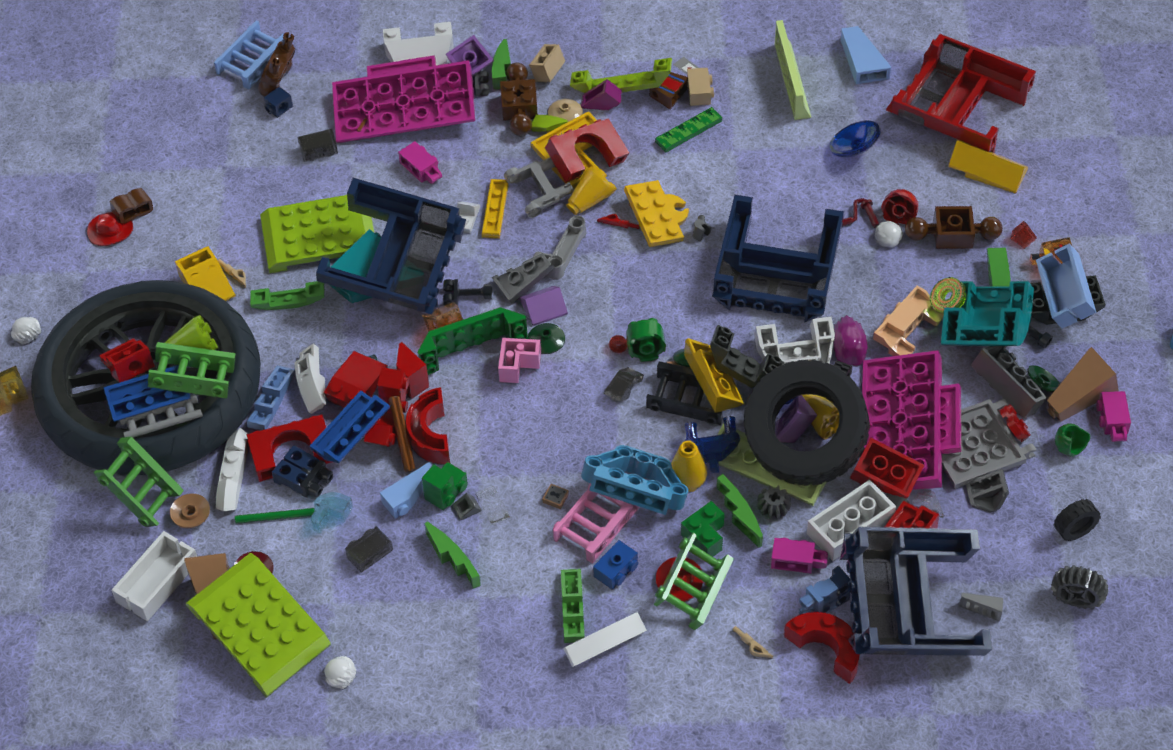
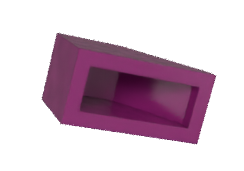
(602, 96)

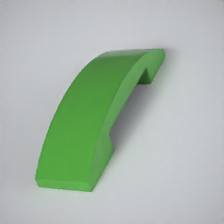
(287, 299)

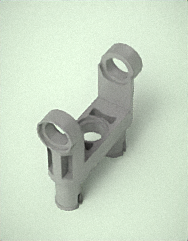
(550, 194)

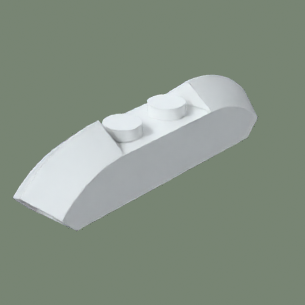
(232, 471)

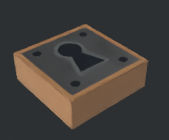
(555, 496)

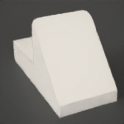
(469, 212)

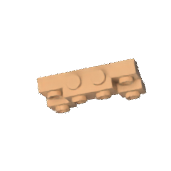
(904, 320)

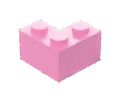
(517, 355)

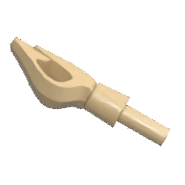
(234, 273)
(746, 638)

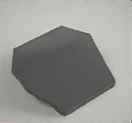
(988, 491)

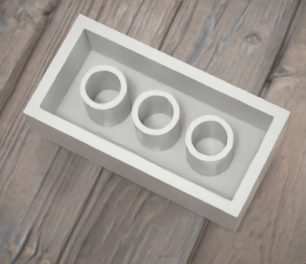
(860, 508)

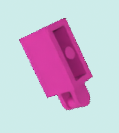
(420, 163)
(1114, 415)
(797, 556)

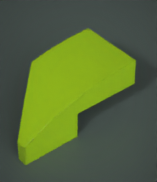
(544, 123)

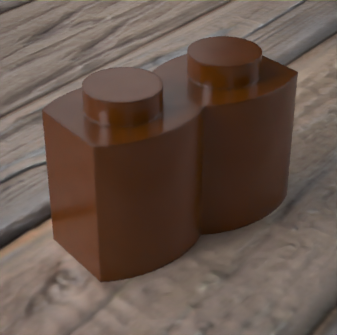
(131, 205)

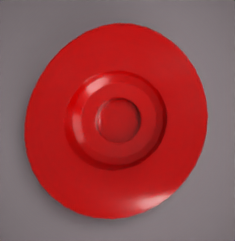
(108, 230)
(663, 572)

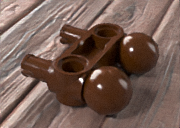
(278, 65)

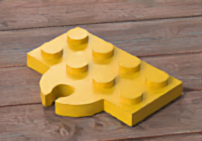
(657, 212)

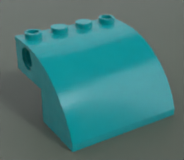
(990, 316)

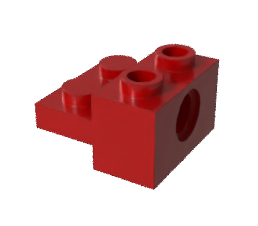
(128, 360)
(912, 517)

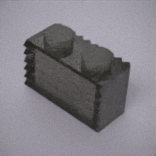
(317, 145)
(368, 549)

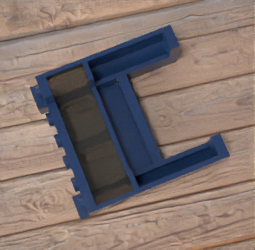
(410, 250)
(774, 276)
(894, 594)

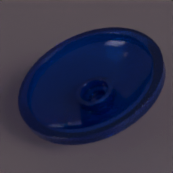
(855, 139)

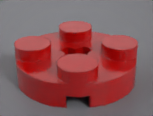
(1017, 426)

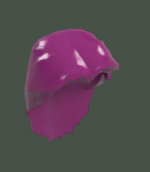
(850, 341)

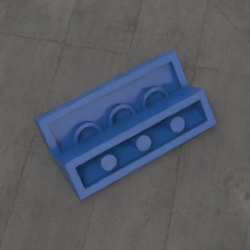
(135, 397)
(349, 427)

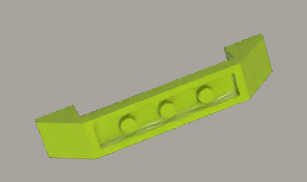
(583, 81)

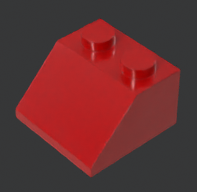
(414, 369)

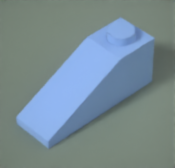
(403, 494)

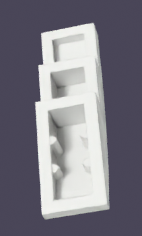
(604, 639)

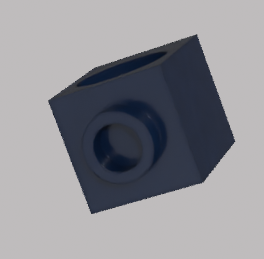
(278, 102)

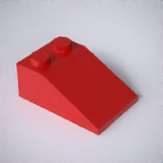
(354, 375)
(887, 469)

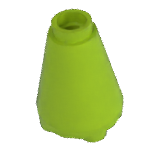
(194, 334)

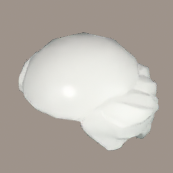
(888, 234)
(25, 330)
(340, 672)

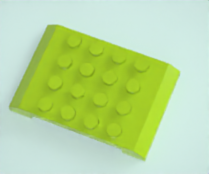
(310, 231)
(259, 623)

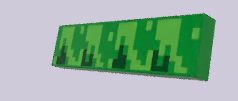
(688, 129)

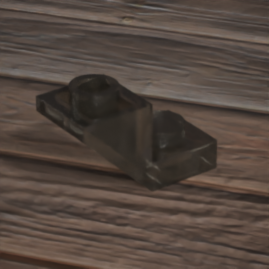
(622, 384)

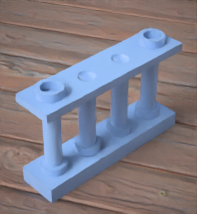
(256, 68)

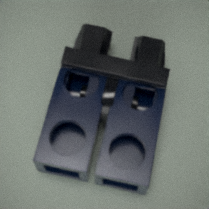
(302, 472)

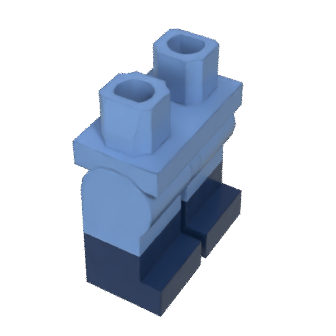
(826, 594)

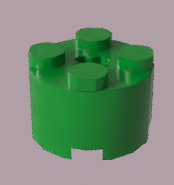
(645, 339)

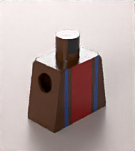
(670, 90)

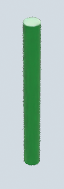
(274, 515)

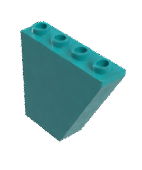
(358, 261)

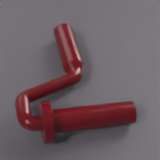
(867, 205)

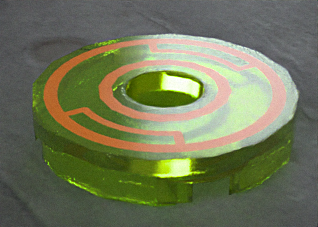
(940, 290)

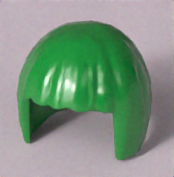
(1071, 439)

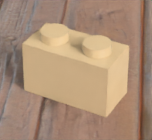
(547, 63)
(699, 86)

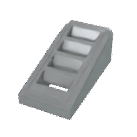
(982, 604)

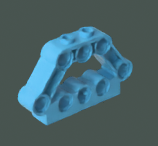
(657, 494)

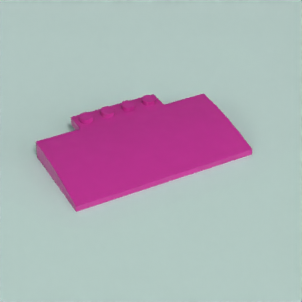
(403, 98)
(913, 410)

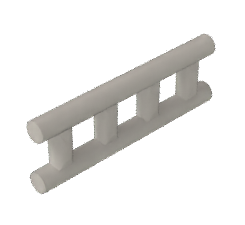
(172, 419)

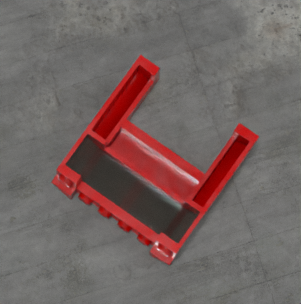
(952, 85)

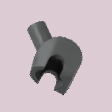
(701, 228)

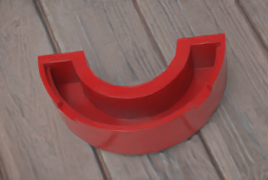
(390, 384)
(419, 416)
(830, 631)

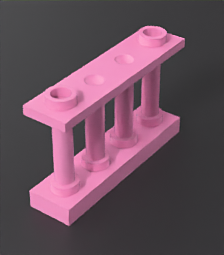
(604, 534)

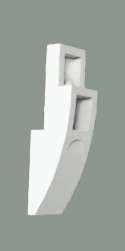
(309, 379)

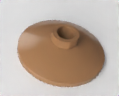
(189, 504)

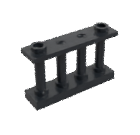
(684, 377)

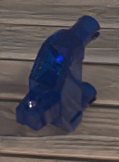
(715, 447)

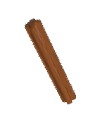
(402, 435)

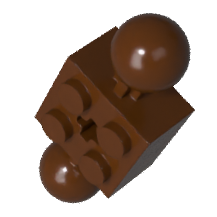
(518, 99)
(953, 227)

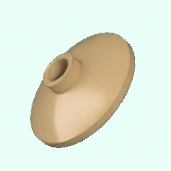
(565, 109)

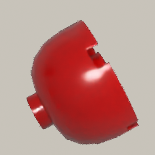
(899, 204)

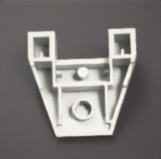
(404, 49)
(816, 349)

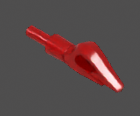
(614, 220)

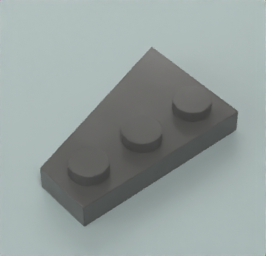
(519, 280)

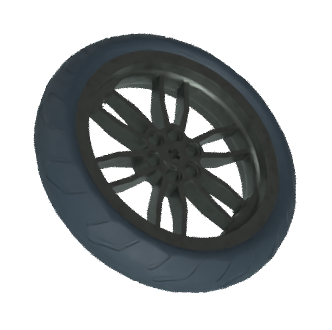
(109, 316)

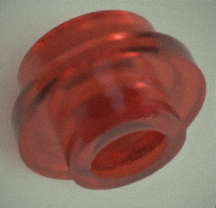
(615, 340)

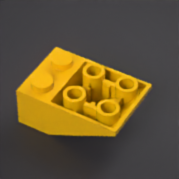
(204, 271)

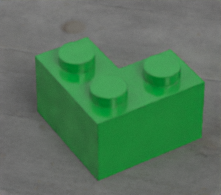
(443, 485)
(705, 525)

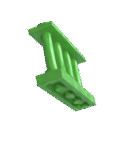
(191, 357)
(155, 473)
(713, 582)

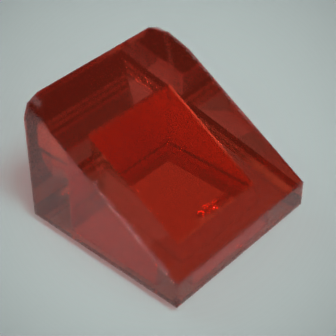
(1023, 235)

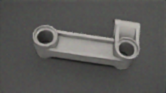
(566, 247)

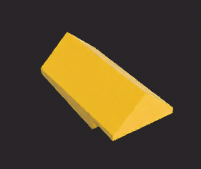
(987, 167)
(717, 385)

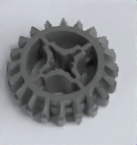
(1079, 587)

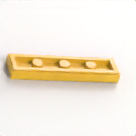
(495, 208)

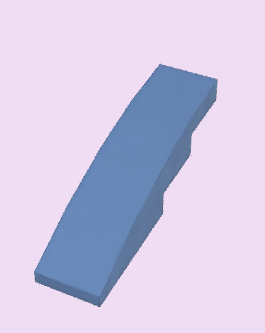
(271, 397)

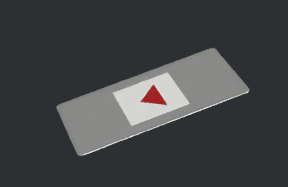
(684, 64)

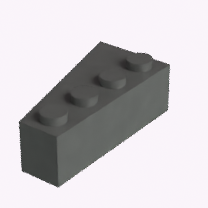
(1009, 379)

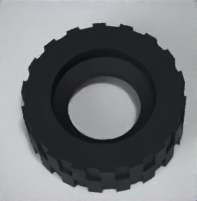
(1077, 519)

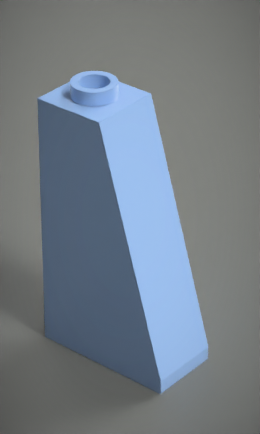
(863, 57)

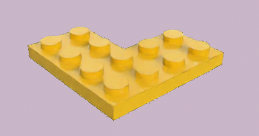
(539, 144)

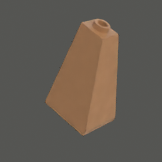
(1082, 386)
(205, 570)

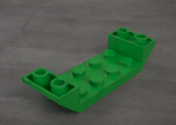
(469, 333)

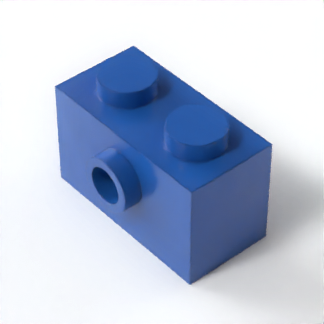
(615, 565)

